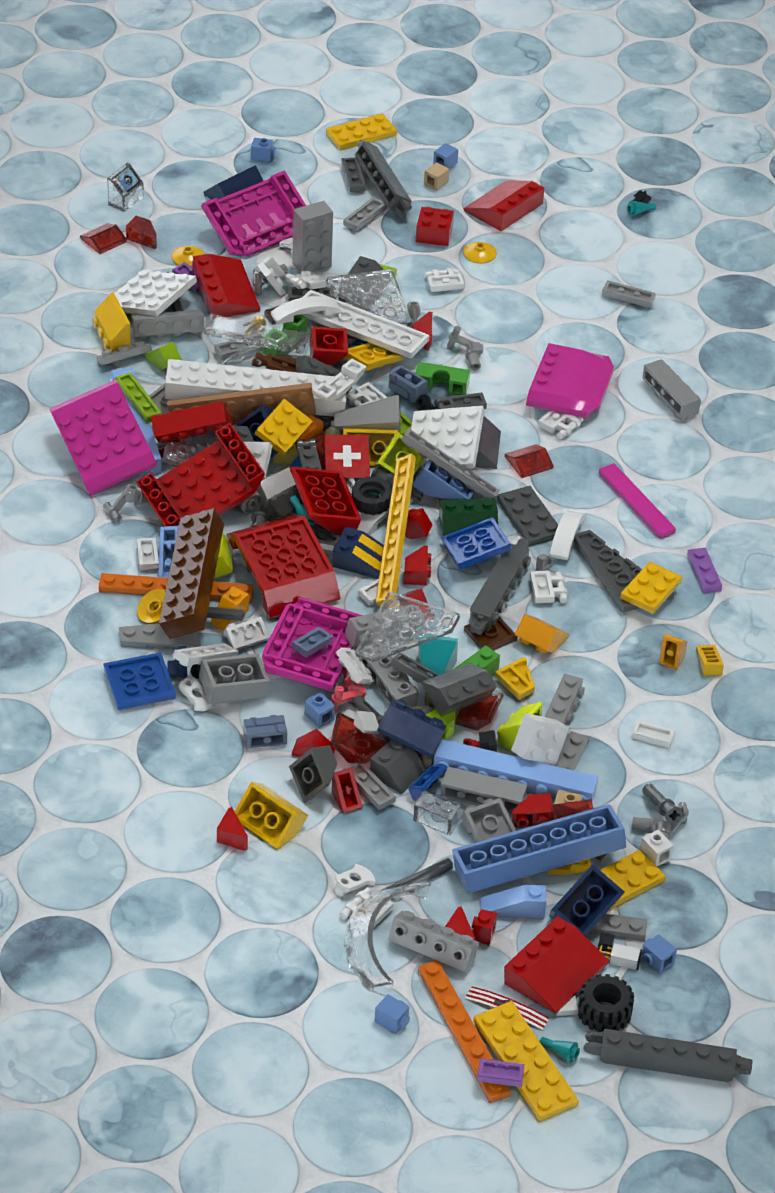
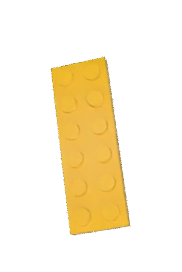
(515, 1042)

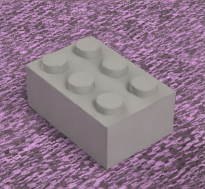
(234, 678)

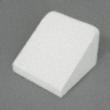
(366, 722)

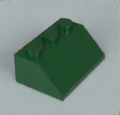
(465, 512)

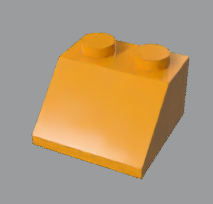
(540, 634)

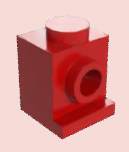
(484, 926)

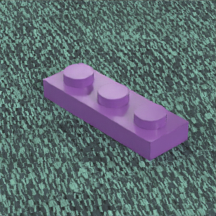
(704, 570)

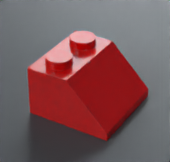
(328, 344)

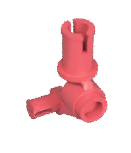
(353, 690)

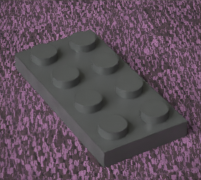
(528, 515)

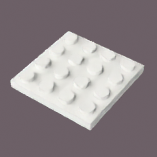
(153, 292)
(452, 431)

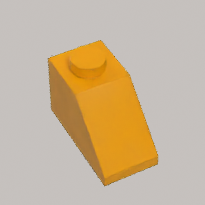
(231, 599)
(672, 651)

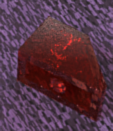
(141, 232)

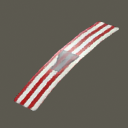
(493, 1000)

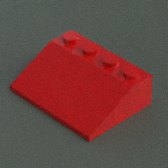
(507, 203)
(224, 285)
(190, 422)
(326, 498)
(554, 965)

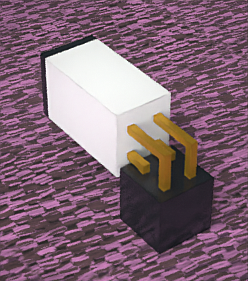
(620, 955)

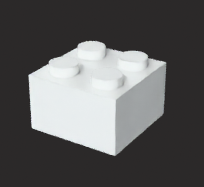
(540, 739)

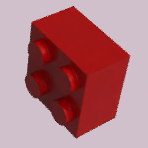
(434, 226)

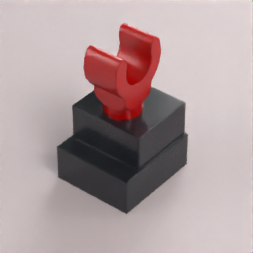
(486, 741)

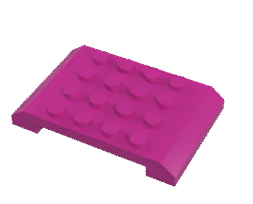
(103, 437)

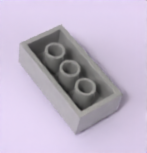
(312, 237)

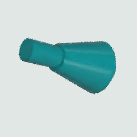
(635, 208)
(300, 509)
(565, 1049)

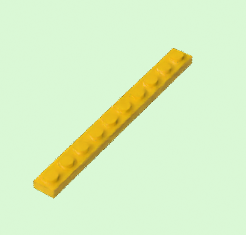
(396, 527)

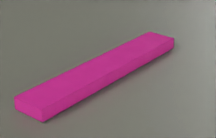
(637, 500)

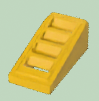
(711, 662)

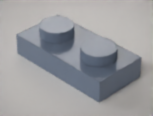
(312, 642)

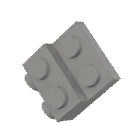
(487, 820)

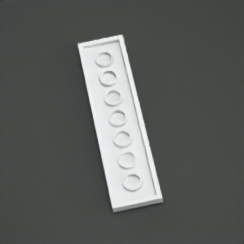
(371, 328)

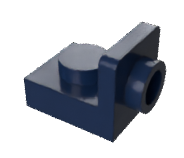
(175, 669)

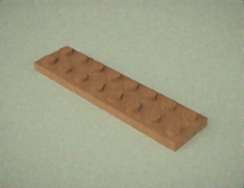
(245, 402)

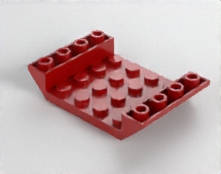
(210, 479)
(286, 563)

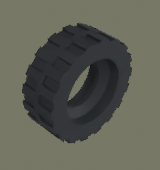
(375, 485)

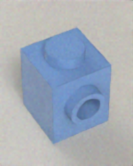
(262, 150)
(446, 155)
(319, 709)
(658, 953)
(392, 1014)

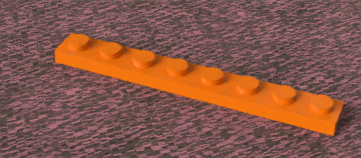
(143, 584)
(460, 1025)

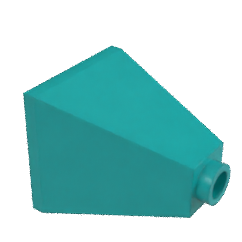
(439, 654)

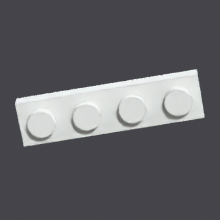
(195, 655)

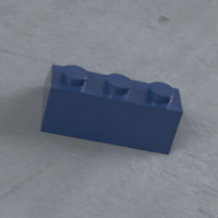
(235, 183)
(412, 727)
(587, 900)

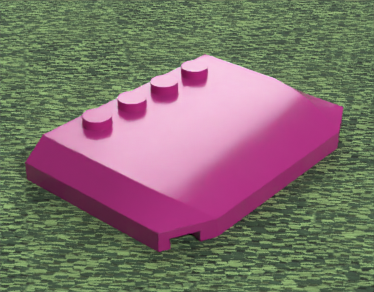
(256, 215)
(570, 381)
(320, 668)

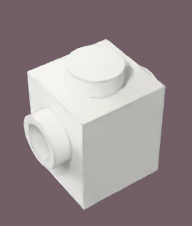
(657, 847)

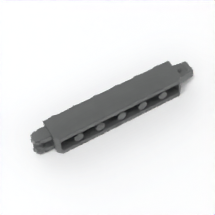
(383, 178)
(499, 587)
(667, 1055)

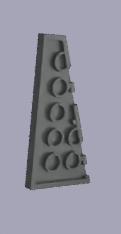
(609, 566)

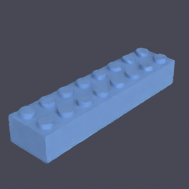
(539, 848)

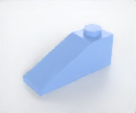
(167, 543)
(518, 902)

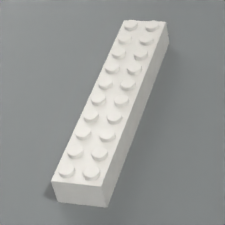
(200, 379)

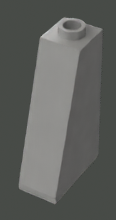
(380, 414)

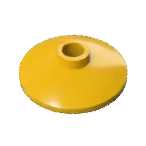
(479, 252)
(185, 254)
(150, 606)

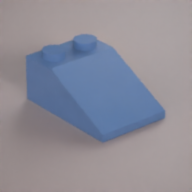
(440, 484)

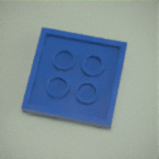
(476, 543)
(139, 681)

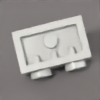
(273, 274)
(247, 633)

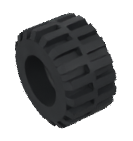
(607, 990)

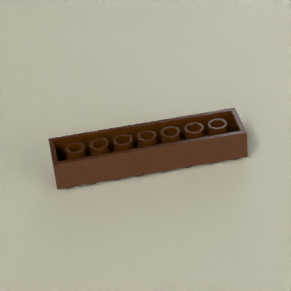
(191, 574)

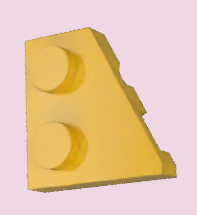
(516, 678)

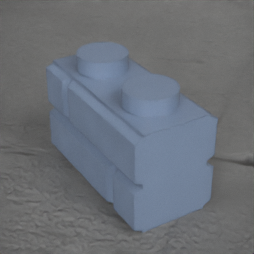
(407, 383)
(265, 731)

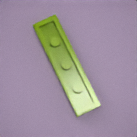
(138, 397)

